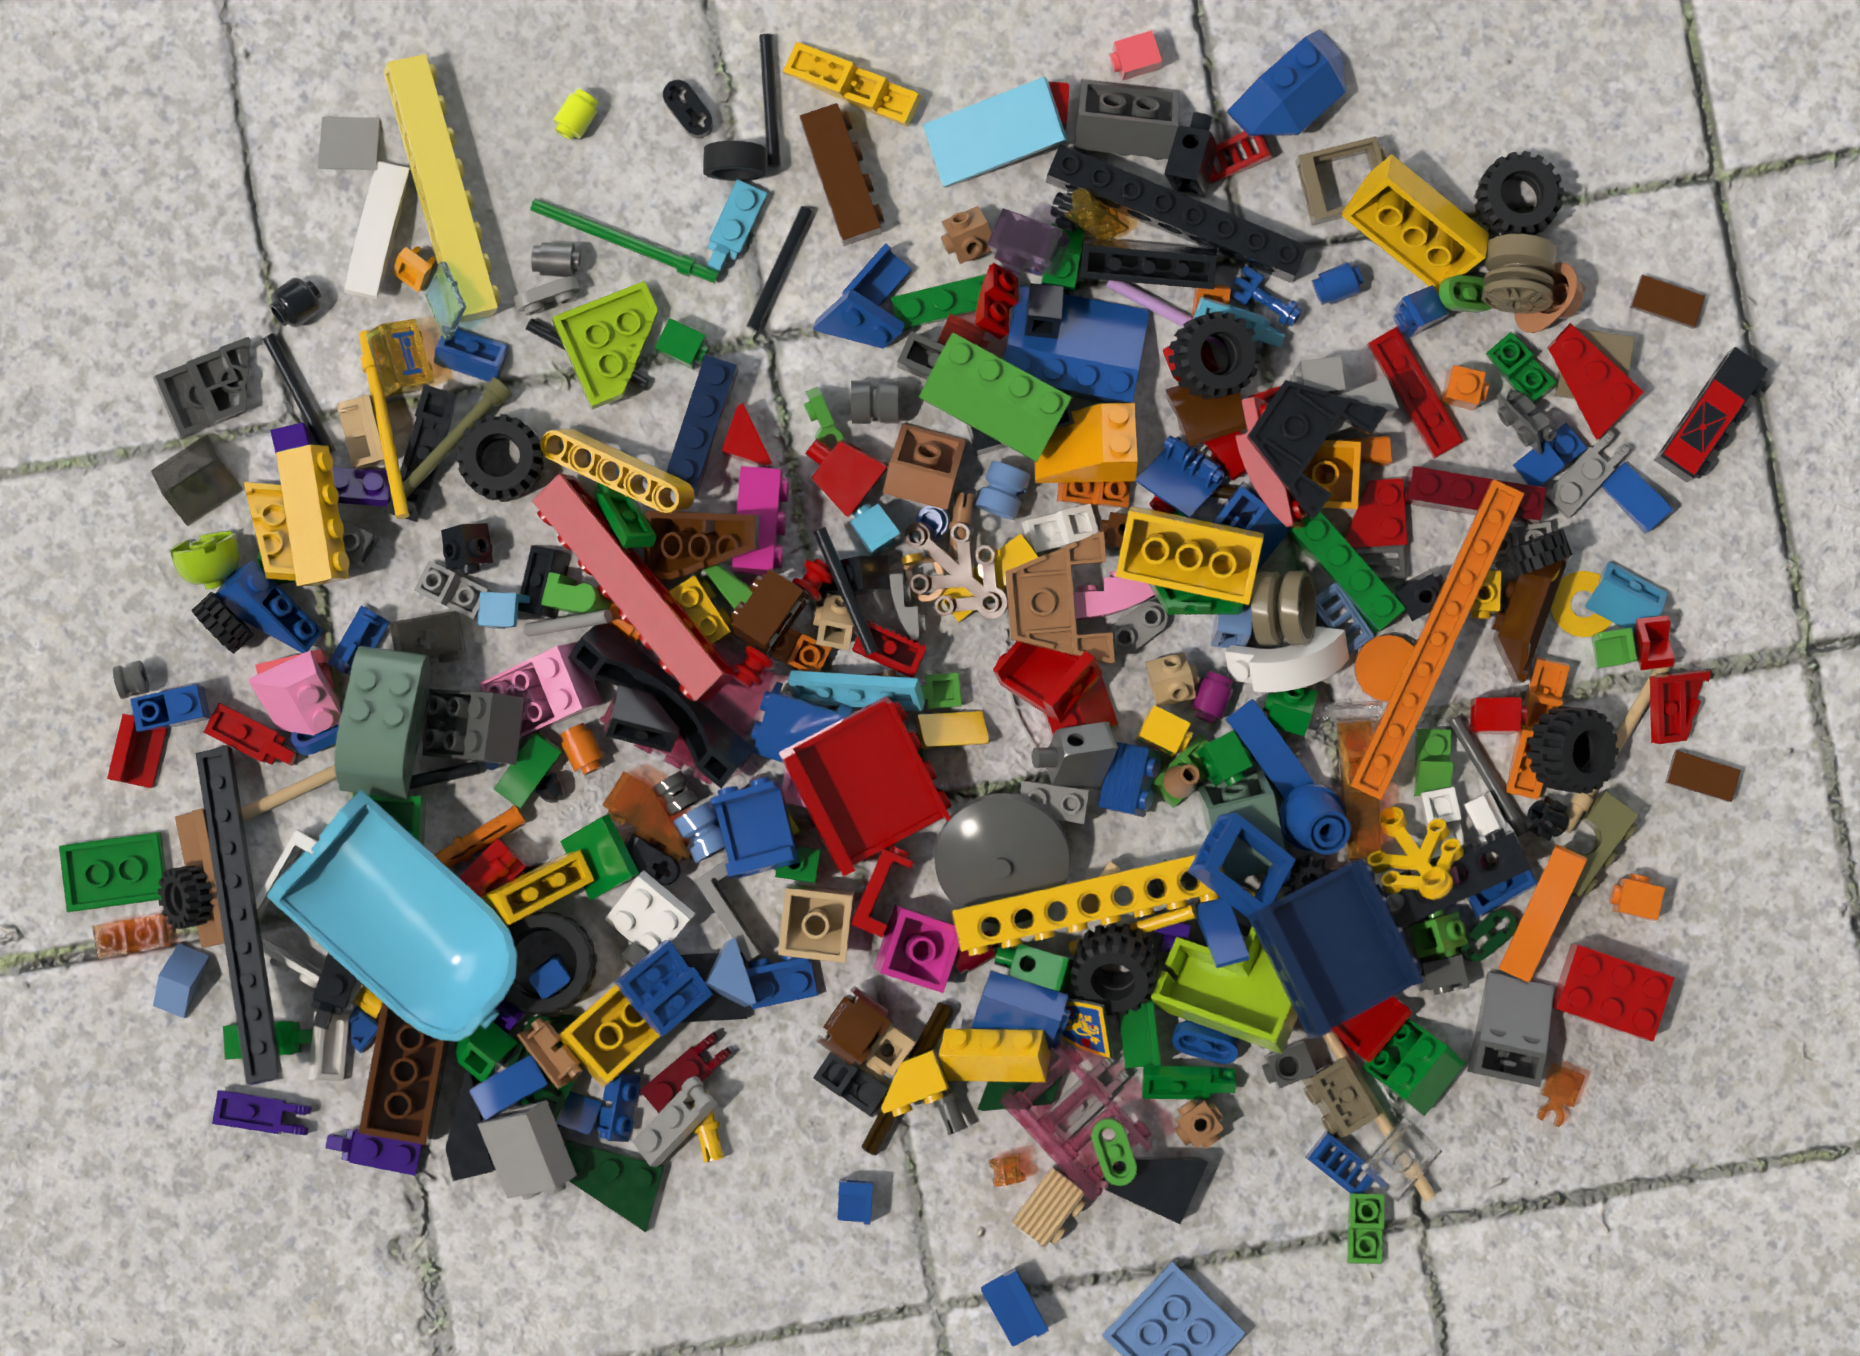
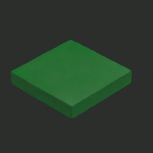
(603, 854)

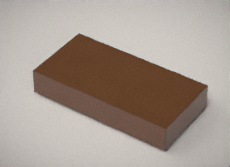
(1667, 301)
(1702, 776)

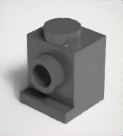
(1442, 974)

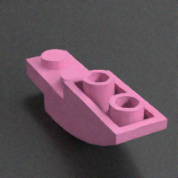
(1116, 597)

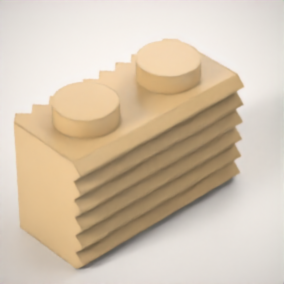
(1049, 1207)

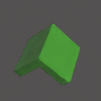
(1614, 648)

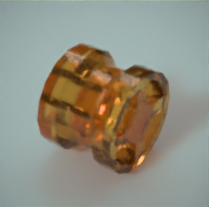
(1007, 1170)

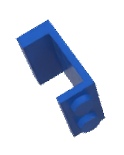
(790, 721)

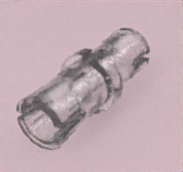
(1347, 711)

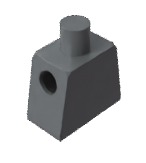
(1078, 755)

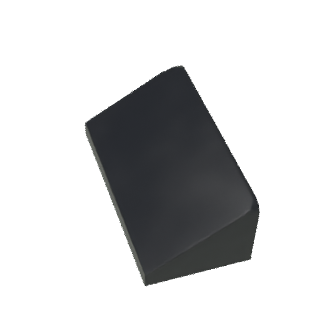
(538, 566)

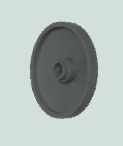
(1000, 850)

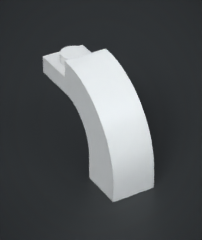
(1289, 666)

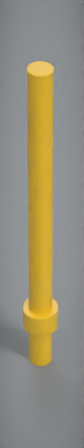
(384, 430)

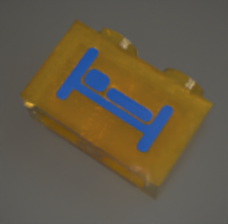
(400, 357)

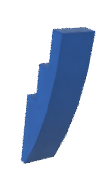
(1268, 749)

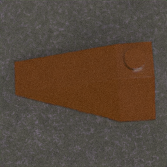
(698, 540)

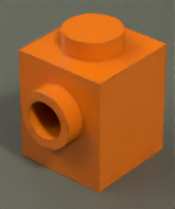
(1464, 387)
(1637, 897)

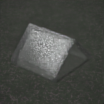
(1400, 1158)

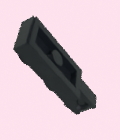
(332, 992)

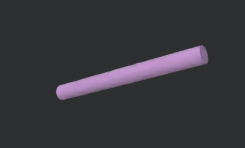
(1154, 305)

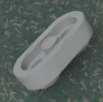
(534, 299)
(1138, 628)

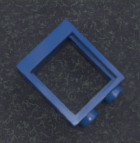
(1214, 851)

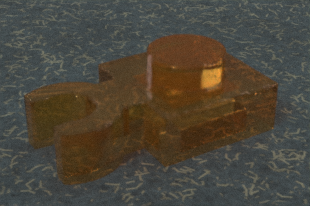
(1561, 1088)

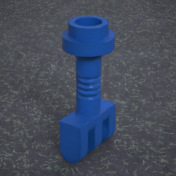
(1288, 312)

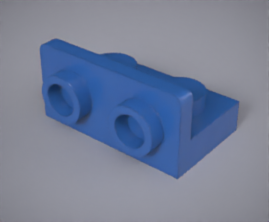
(781, 981)

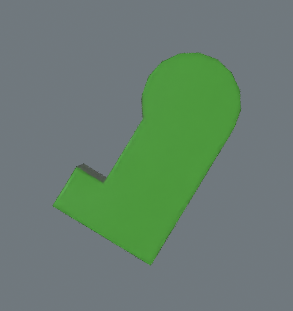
(565, 596)

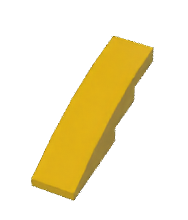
(852, 84)

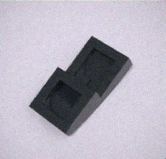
(852, 1084)

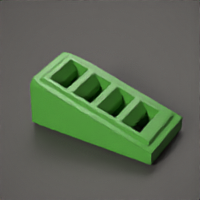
(729, 585)

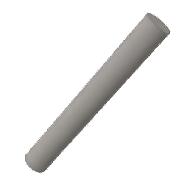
(568, 623)

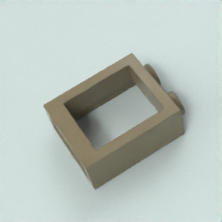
(1309, 179)

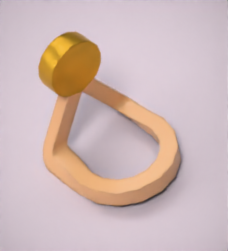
(909, 562)

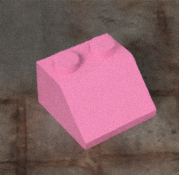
(298, 696)

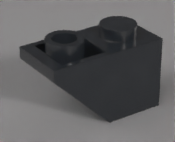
(865, 575)

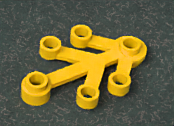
(1433, 881)

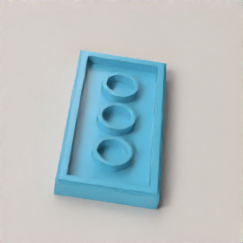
(995, 132)

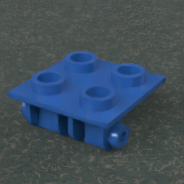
(1181, 477)

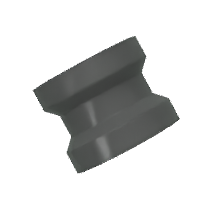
(131, 679)

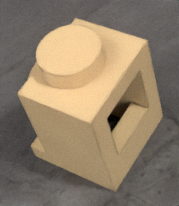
(902, 1045)

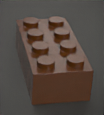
(403, 1082)

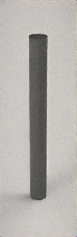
(1488, 776)

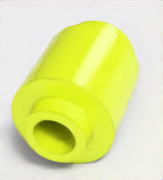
(575, 114)

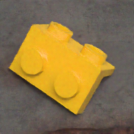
(697, 603)

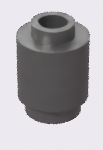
(555, 259)

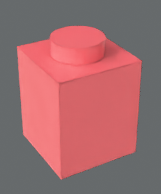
(1135, 55)

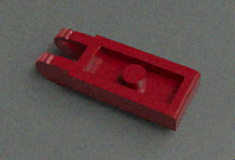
(689, 1064)

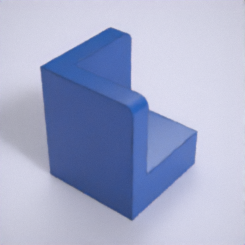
(855, 1201)

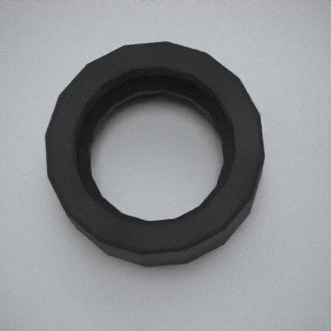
(734, 160)

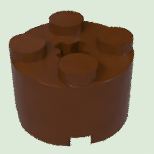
(854, 1027)

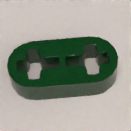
(1493, 941)

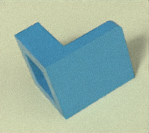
(499, 609)

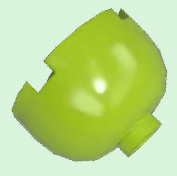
(207, 559)

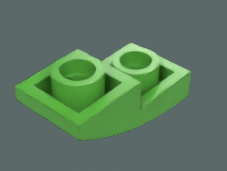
(1365, 1228)

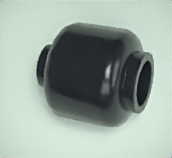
(295, 302)

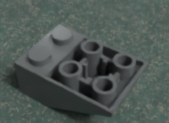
(473, 726)
(1512, 1030)

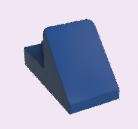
(1555, 455)

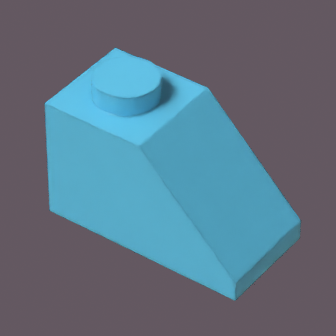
(875, 529)

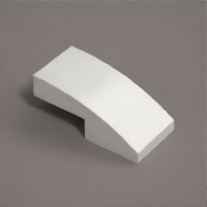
(1060, 528)
(1443, 805)

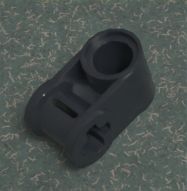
(647, 857)

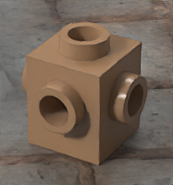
(966, 235)
(1189, 1114)

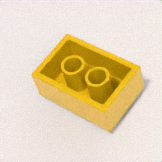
(608, 1036)

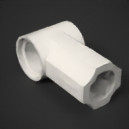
(1485, 819)

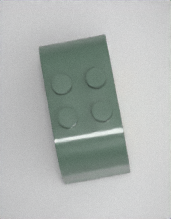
(382, 722)

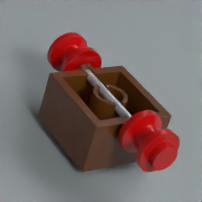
(770, 615)

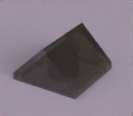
(196, 480)

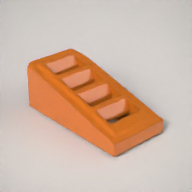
(1374, 450)

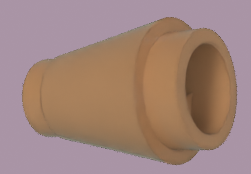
(1175, 782)

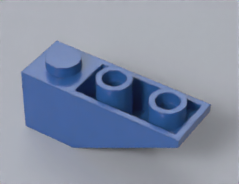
(268, 607)

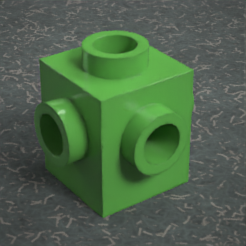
(1439, 934)

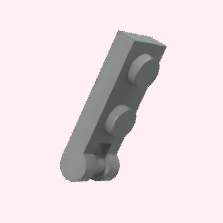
(674, 1122)

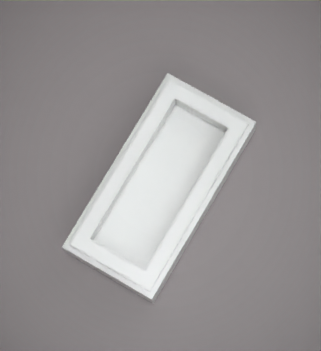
(329, 1050)

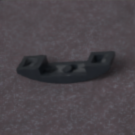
(430, 428)

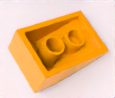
(1094, 448)

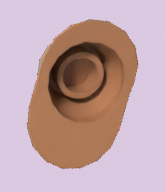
(1566, 301)

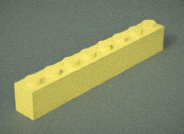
(439, 182)

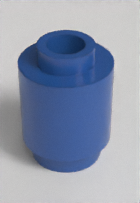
(1337, 283)

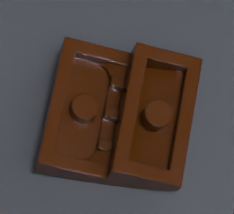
(1206, 418)

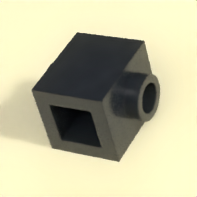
(1411, 589)

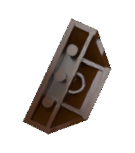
(1524, 617)

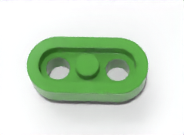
(1463, 294)
(1114, 1150)

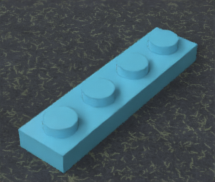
(854, 689)

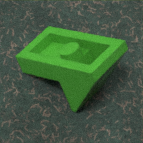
(1432, 760)

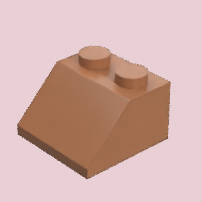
(924, 466)

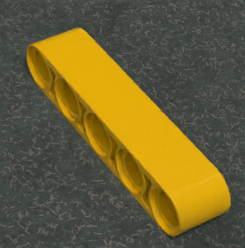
(603, 470)

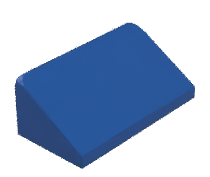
(471, 355)
(1502, 893)
(580, 1113)

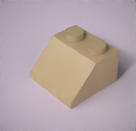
(816, 923)

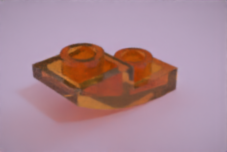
(131, 936)

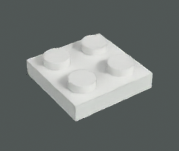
(649, 913)

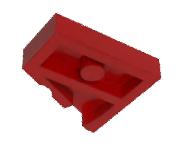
(1674, 704)

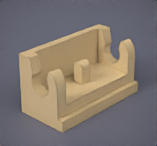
(361, 432)

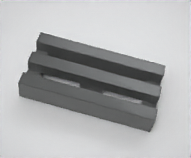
(1401, 561)

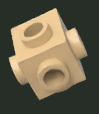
(834, 624)
(1171, 679)

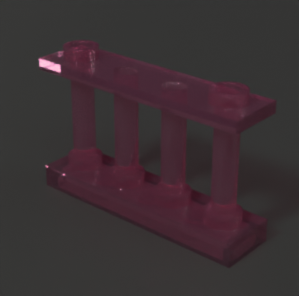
(1043, 1128)

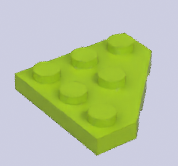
(607, 340)

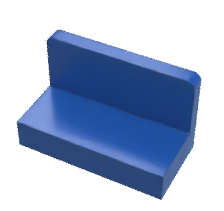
(880, 276)
(1014, 1307)

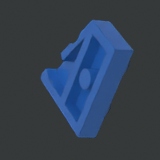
(859, 321)

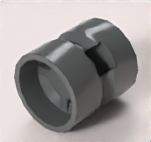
(874, 402)

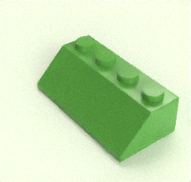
(994, 397)

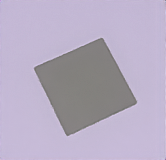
(349, 143)

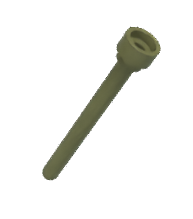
(494, 394)

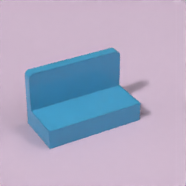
(1625, 597)

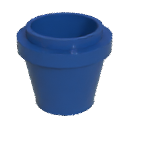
(1306, 812)

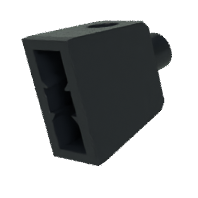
(1192, 157)

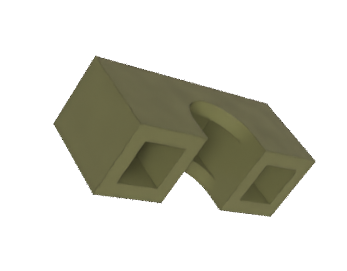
(1611, 823)

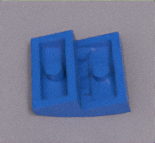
(663, 988)

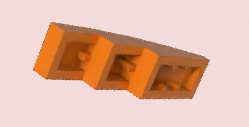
(1543, 693)
(1542, 913)

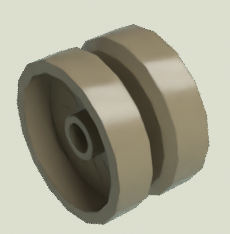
(1284, 607)

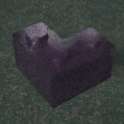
(1027, 244)

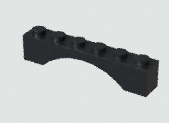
(615, 660)

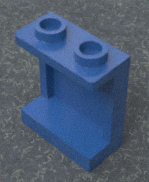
(755, 828)

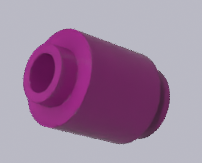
(1212, 697)

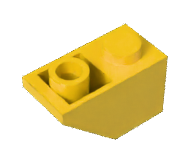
(915, 1080)

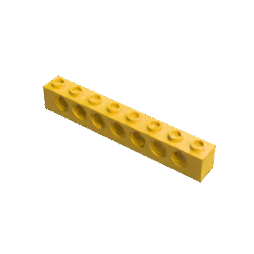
(969, 919)

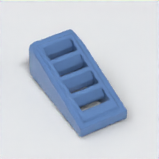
(1351, 612)

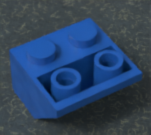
(1249, 512)

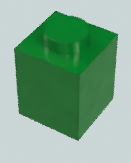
(682, 344)

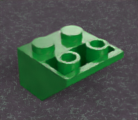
(1415, 1066)

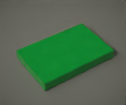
(112, 871)

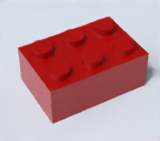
(1612, 992)

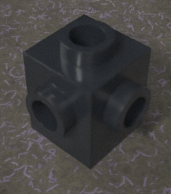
(467, 547)

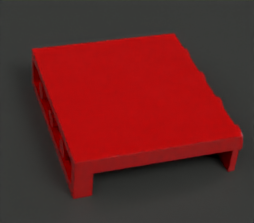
(865, 783)

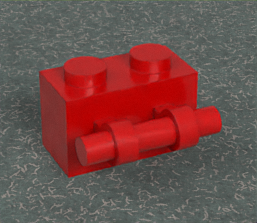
(493, 868)

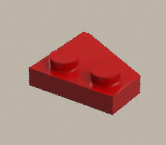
(1379, 516)

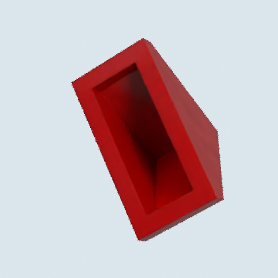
(744, 441)

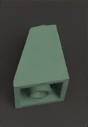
(1257, 805)

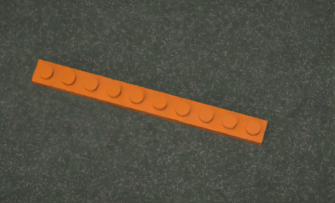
(1436, 639)

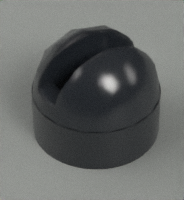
(550, 788)

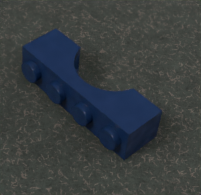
(701, 420)

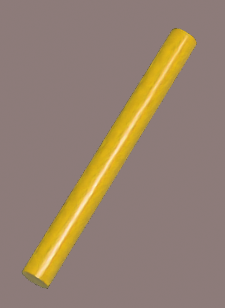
(1156, 922)

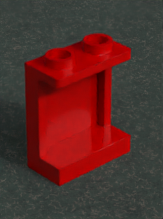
(1047, 677)
(862, 916)
(1373, 1028)

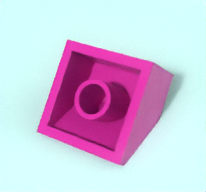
(917, 949)

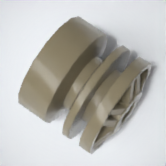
(1519, 273)

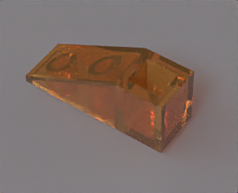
(640, 806)

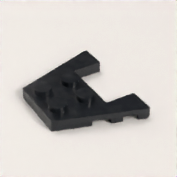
(1296, 428)

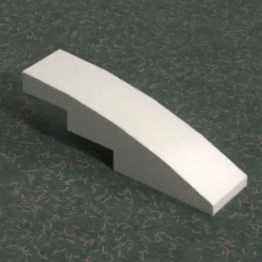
(377, 230)

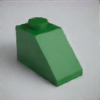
(1068, 268)

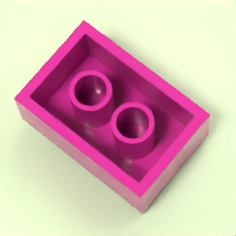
(762, 494)

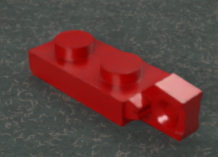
(248, 736)

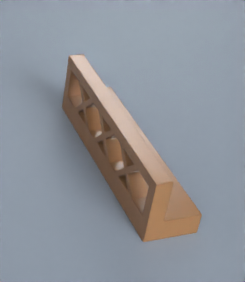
(196, 851)

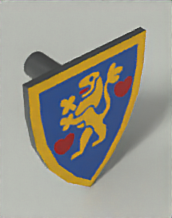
(1087, 1027)

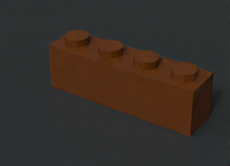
(841, 174)

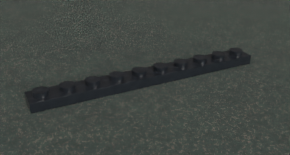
(239, 916)

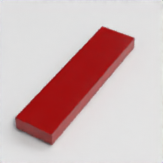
(1415, 392)

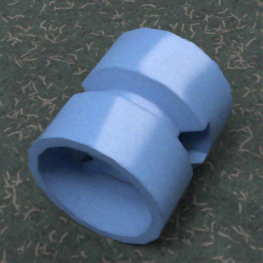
(1003, 490)
(701, 830)

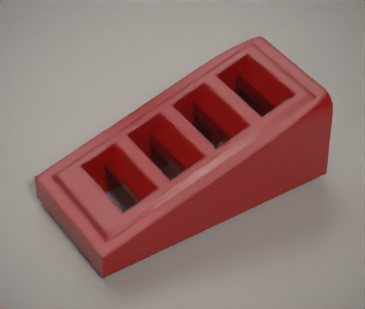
(1252, 160)

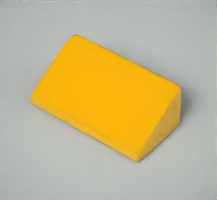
(952, 729)

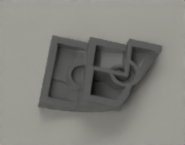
(206, 388)

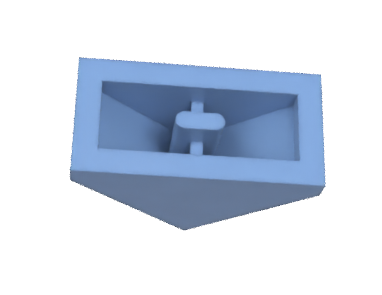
(730, 977)
(180, 980)

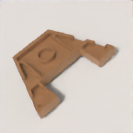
(1043, 601)

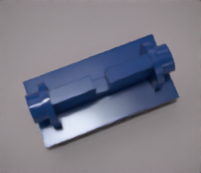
(364, 630)
(617, 1122)

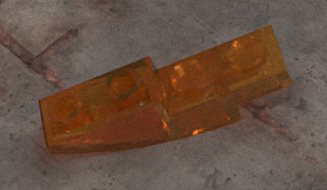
(1359, 808)

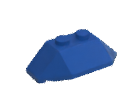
(1293, 90)

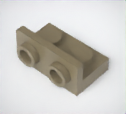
(1339, 1099)

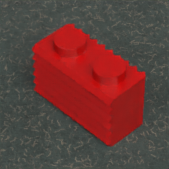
(893, 651)

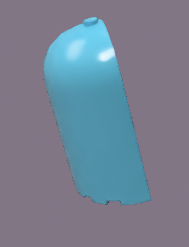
(400, 922)

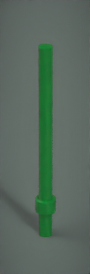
(684, 264)

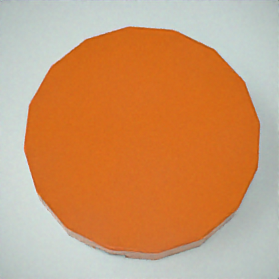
(1381, 665)

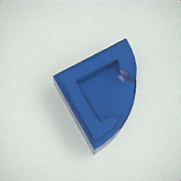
(362, 1029)

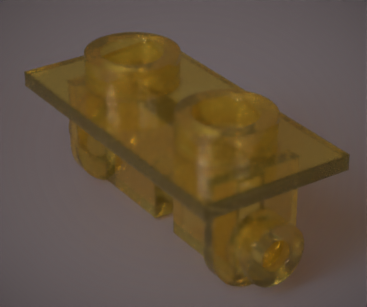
(1094, 216)

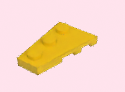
(271, 529)

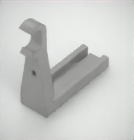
(725, 910)

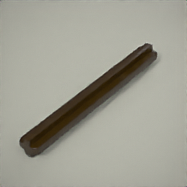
(925, 1044)

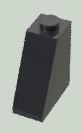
(1161, 1184)

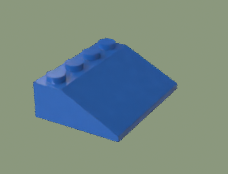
(1094, 352)

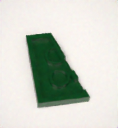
(616, 1181)

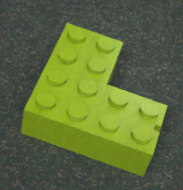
(1233, 999)

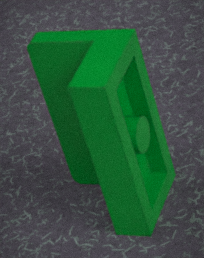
(1139, 1037)

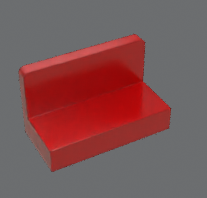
(136, 754)

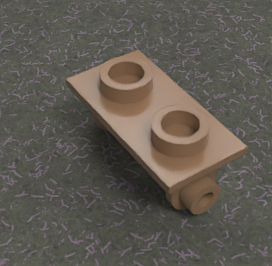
(557, 1063)

